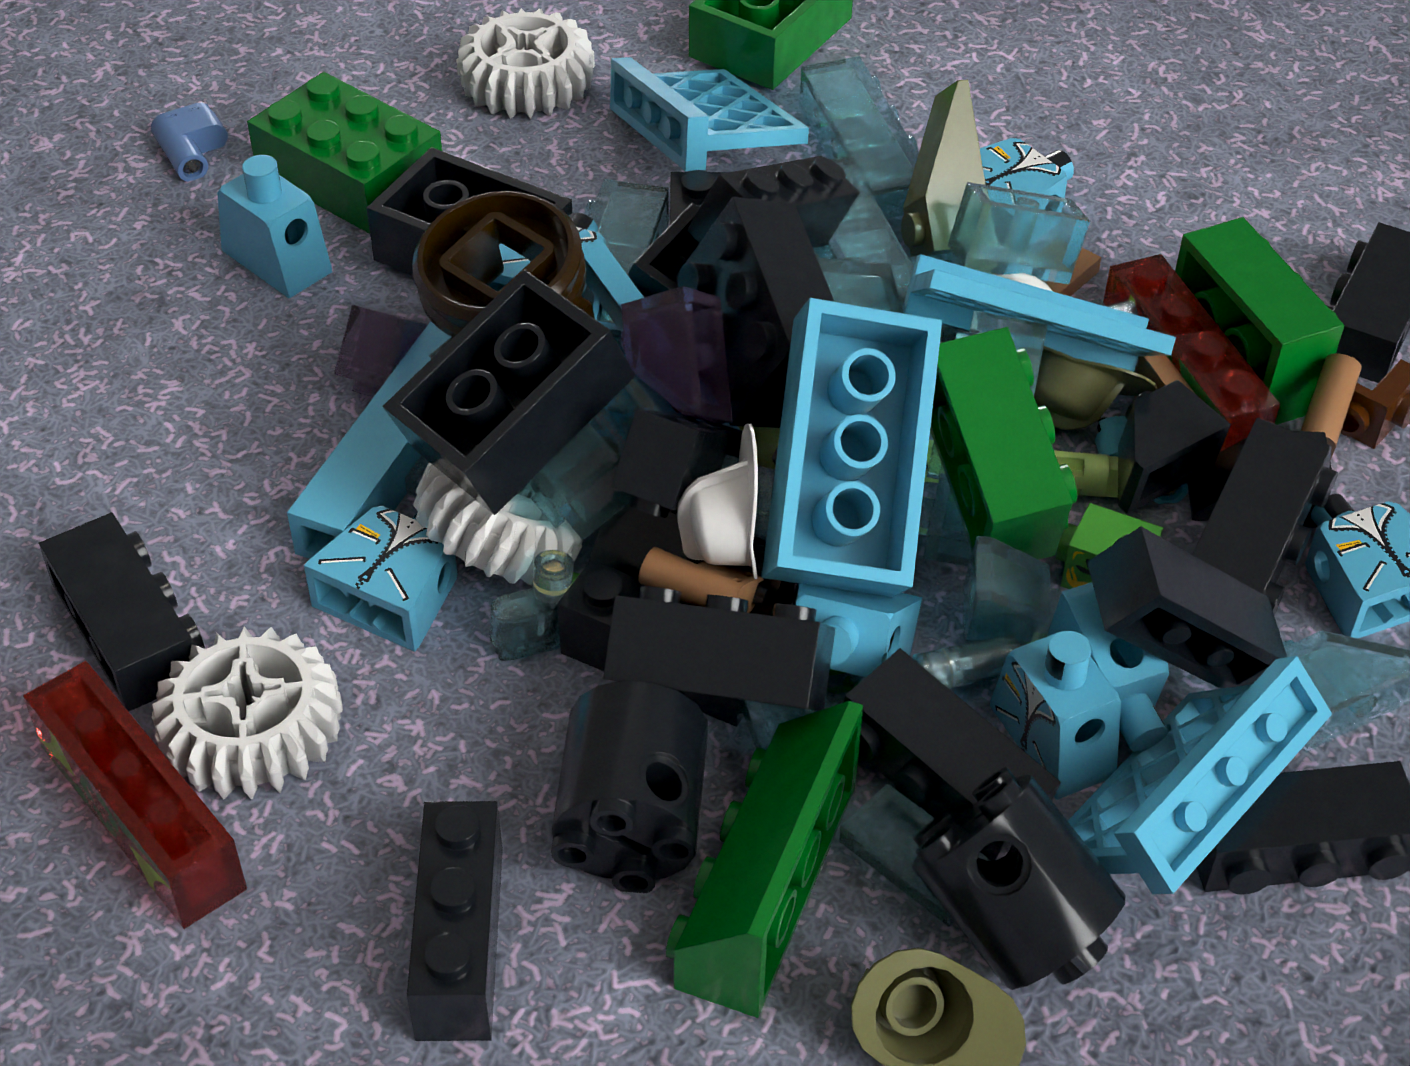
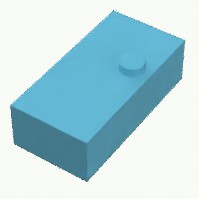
(852, 449)

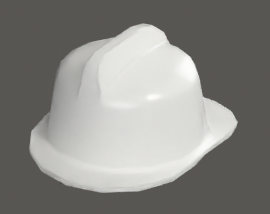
(720, 511)

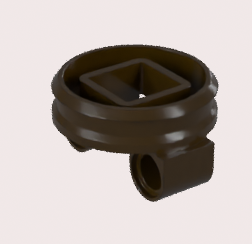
(463, 257)

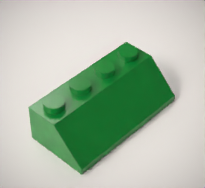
(768, 860)

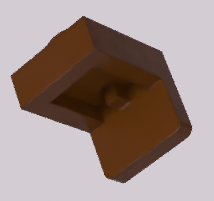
(1378, 410)

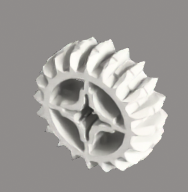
(525, 62)
(494, 543)
(284, 727)

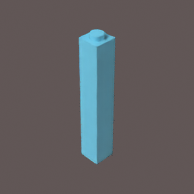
(366, 464)

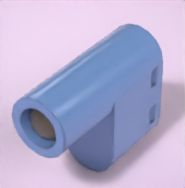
(188, 134)

